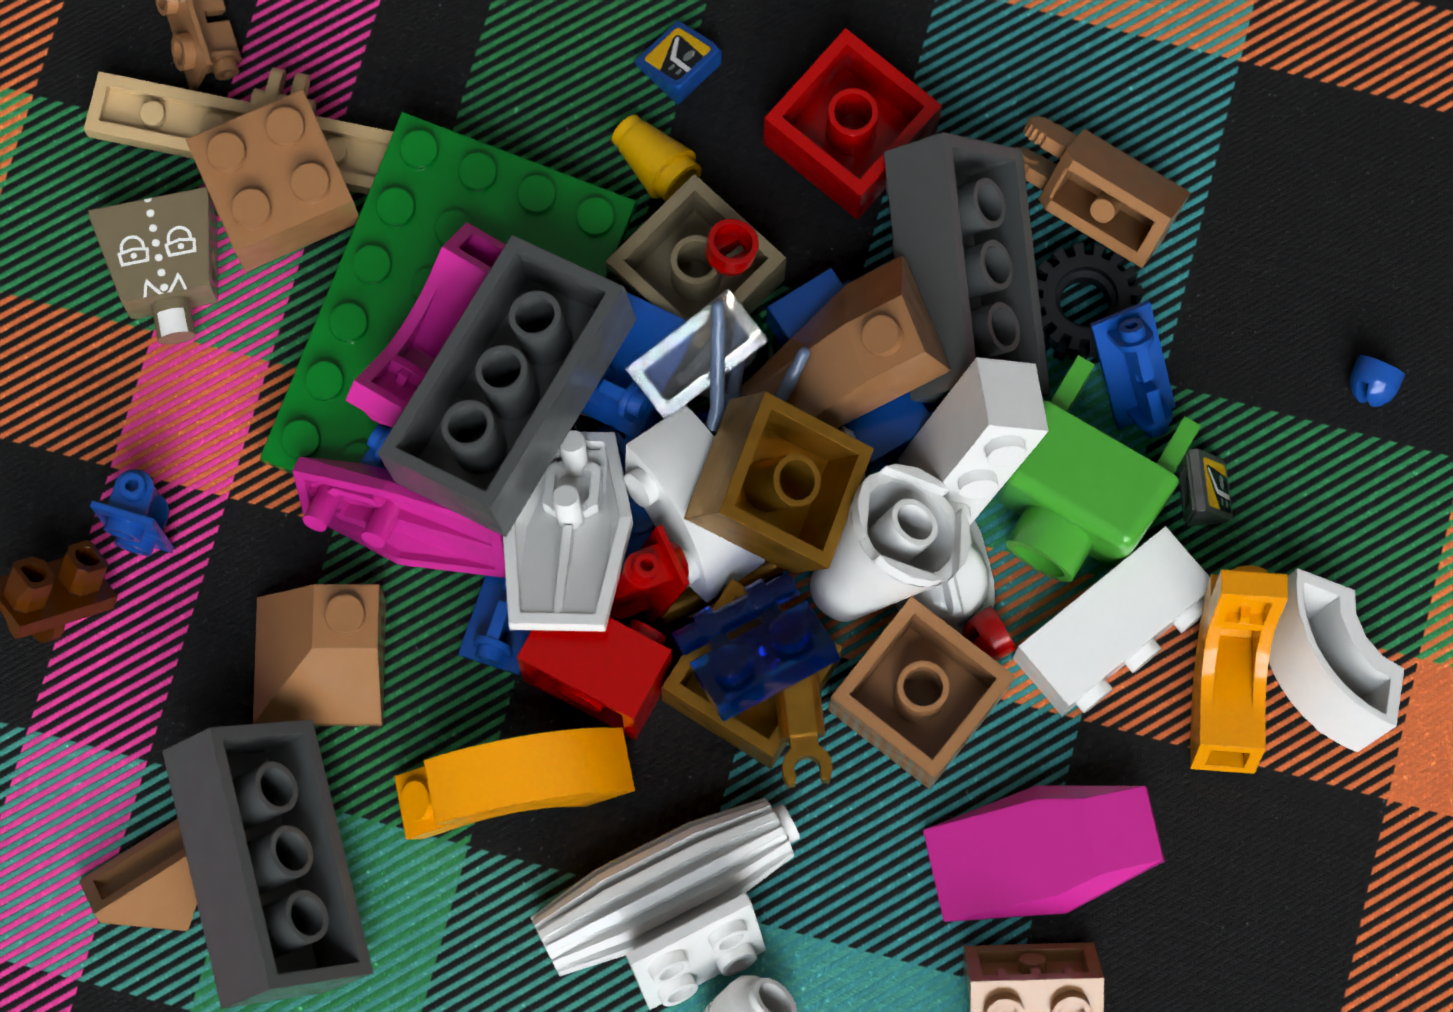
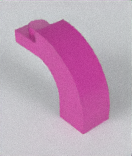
(452, 283)

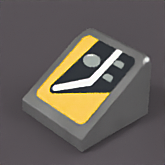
(1204, 488)

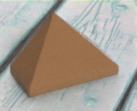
(145, 884)

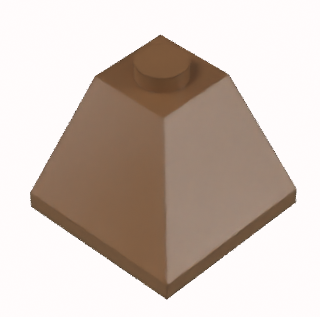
(321, 655)

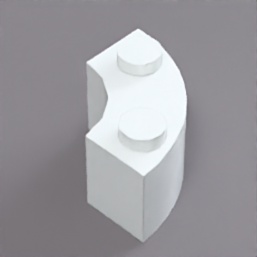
(662, 477)
(1332, 666)

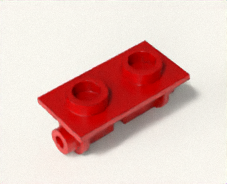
(651, 579)

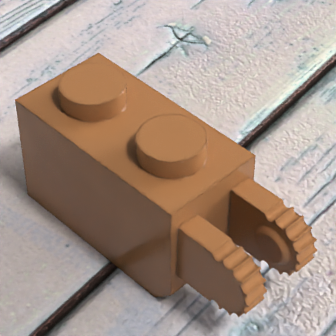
(1102, 190)

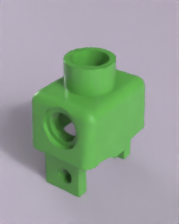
(1085, 489)

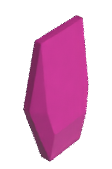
(392, 519)
(1042, 851)

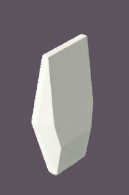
(570, 540)

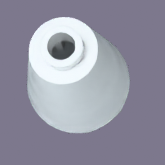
(894, 544)

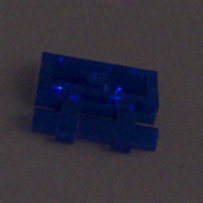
(763, 659)

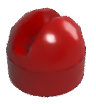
(724, 239)
(989, 634)

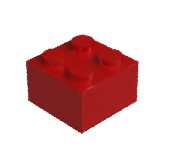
(845, 119)
(601, 673)

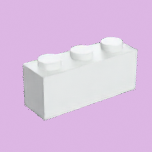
(981, 432)
(1115, 624)

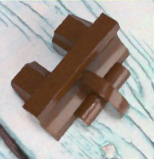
(45, 596)

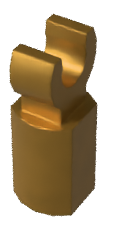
(801, 725)

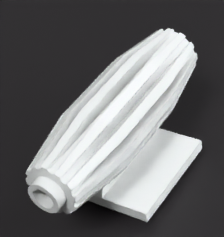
(674, 903)

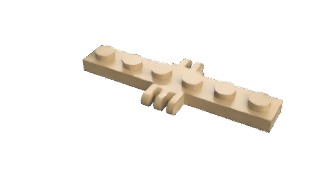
(165, 115)

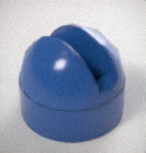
(1374, 381)

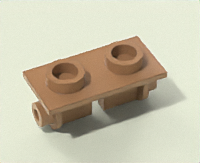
(201, 45)

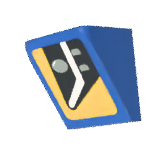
(679, 61)

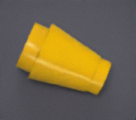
(654, 157)

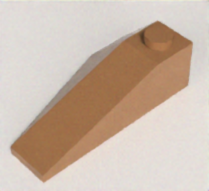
(863, 349)

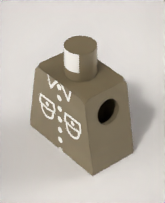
(162, 258)

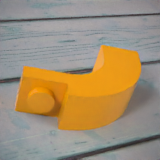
(1232, 668)
(514, 777)

